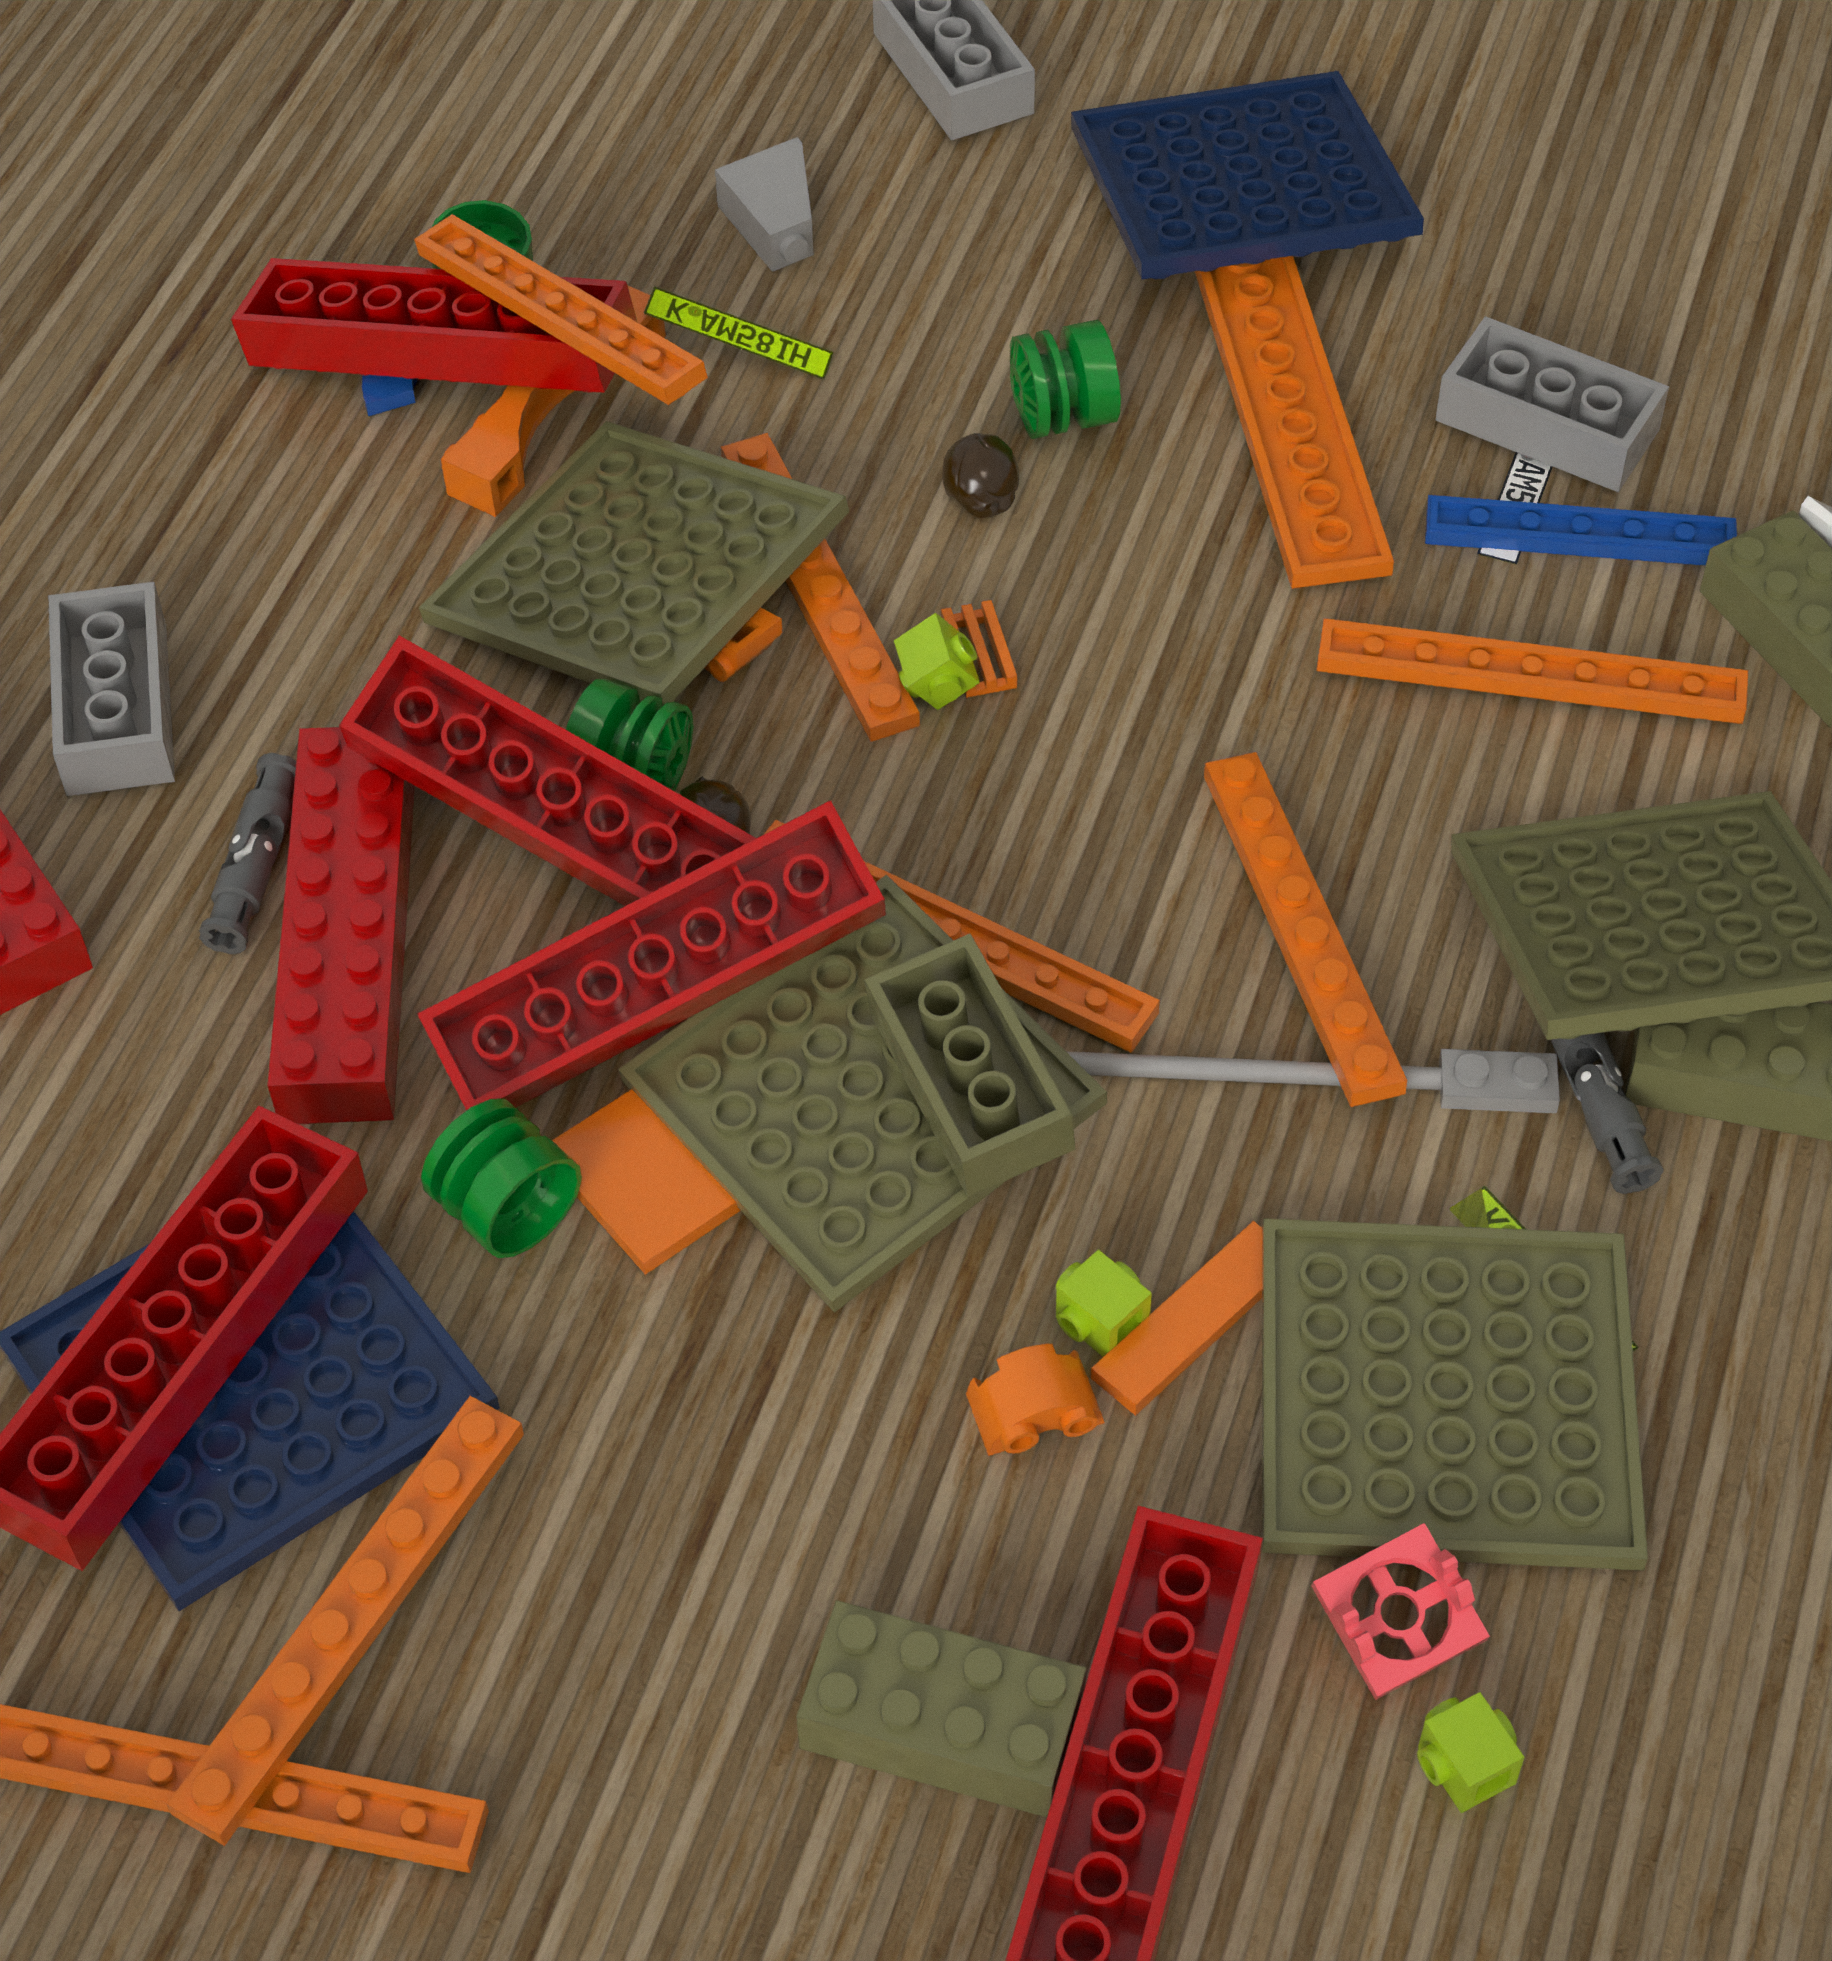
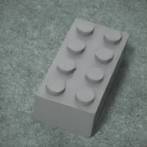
(957, 62)
(1551, 403)
(110, 689)

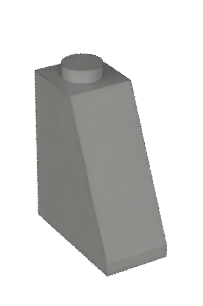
(769, 203)

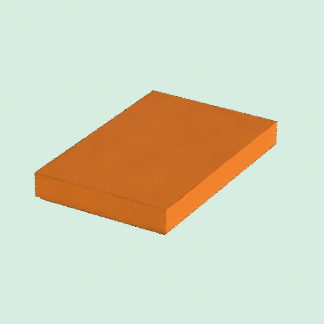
(643, 1182)

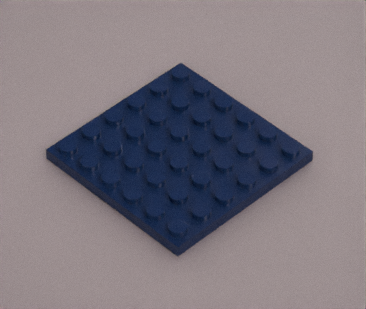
(1244, 175)
(313, 1416)

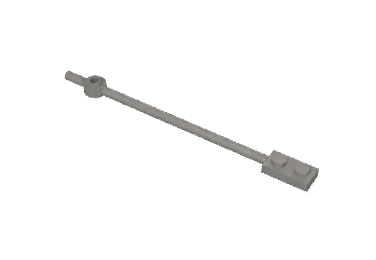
(1464, 1076)

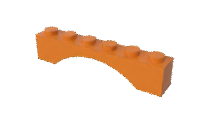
(490, 457)

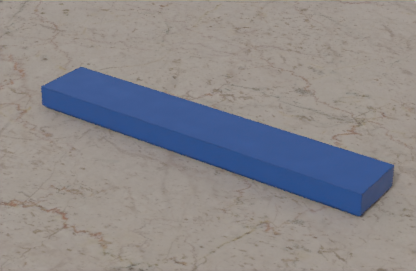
(1574, 530)

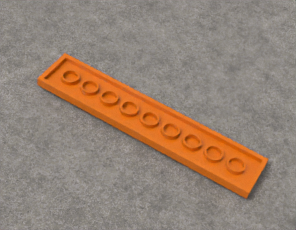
(1295, 424)

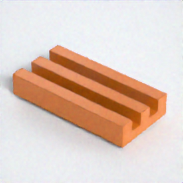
(970, 619)

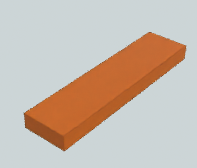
(1184, 1324)

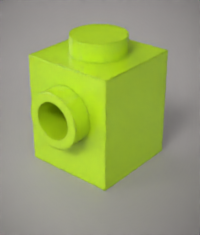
(936, 662)
(1100, 1302)
(1469, 1750)

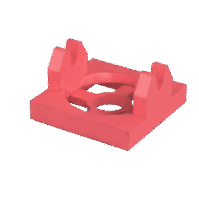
(1411, 1548)

